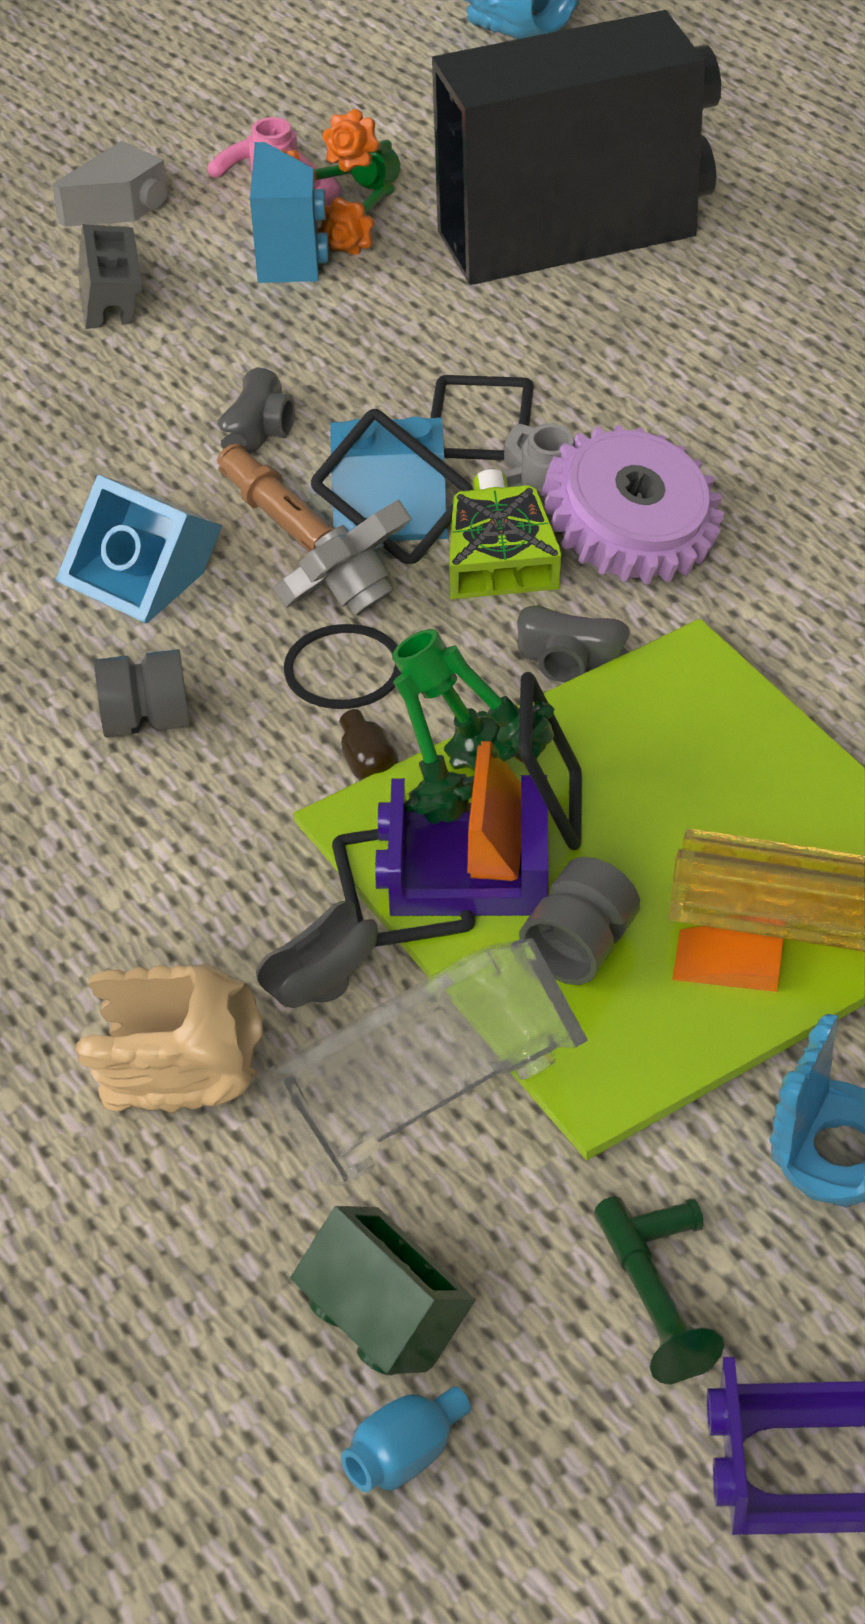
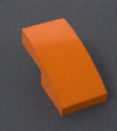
(728, 958)

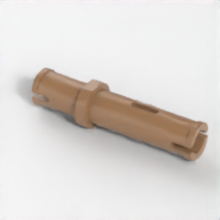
(264, 488)

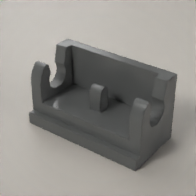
(108, 272)

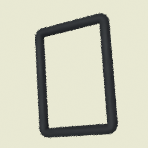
(525, 410)
(415, 446)
(570, 829)
(395, 936)

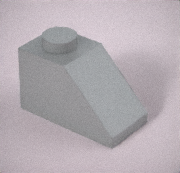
(111, 188)

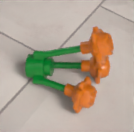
(370, 162)

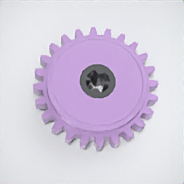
(632, 504)

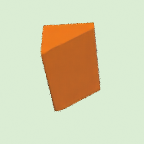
(494, 819)

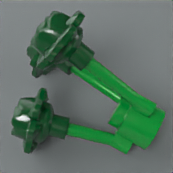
(431, 670)

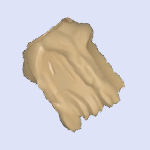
(174, 1038)

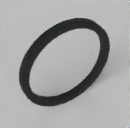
(334, 703)

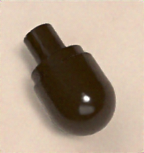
(366, 745)

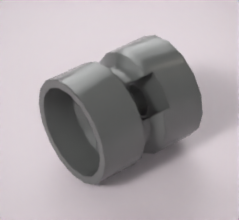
(141, 693)
(582, 918)

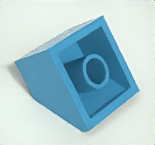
(286, 218)
(385, 470)
(135, 549)

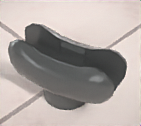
(258, 411)
(569, 643)
(319, 959)

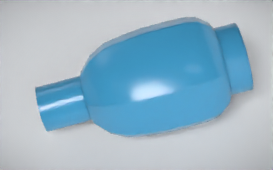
(402, 1439)

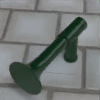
(682, 1349)

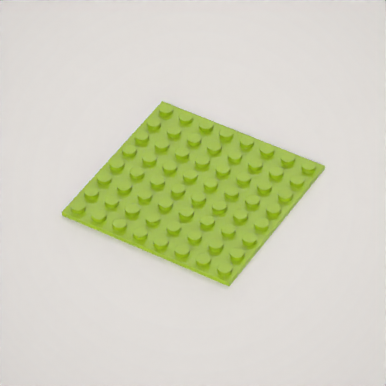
(662, 747)

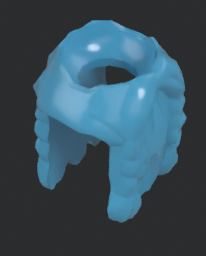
(516, 16)
(807, 1107)

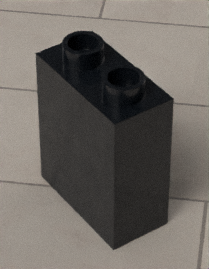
(571, 144)

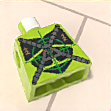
(501, 540)

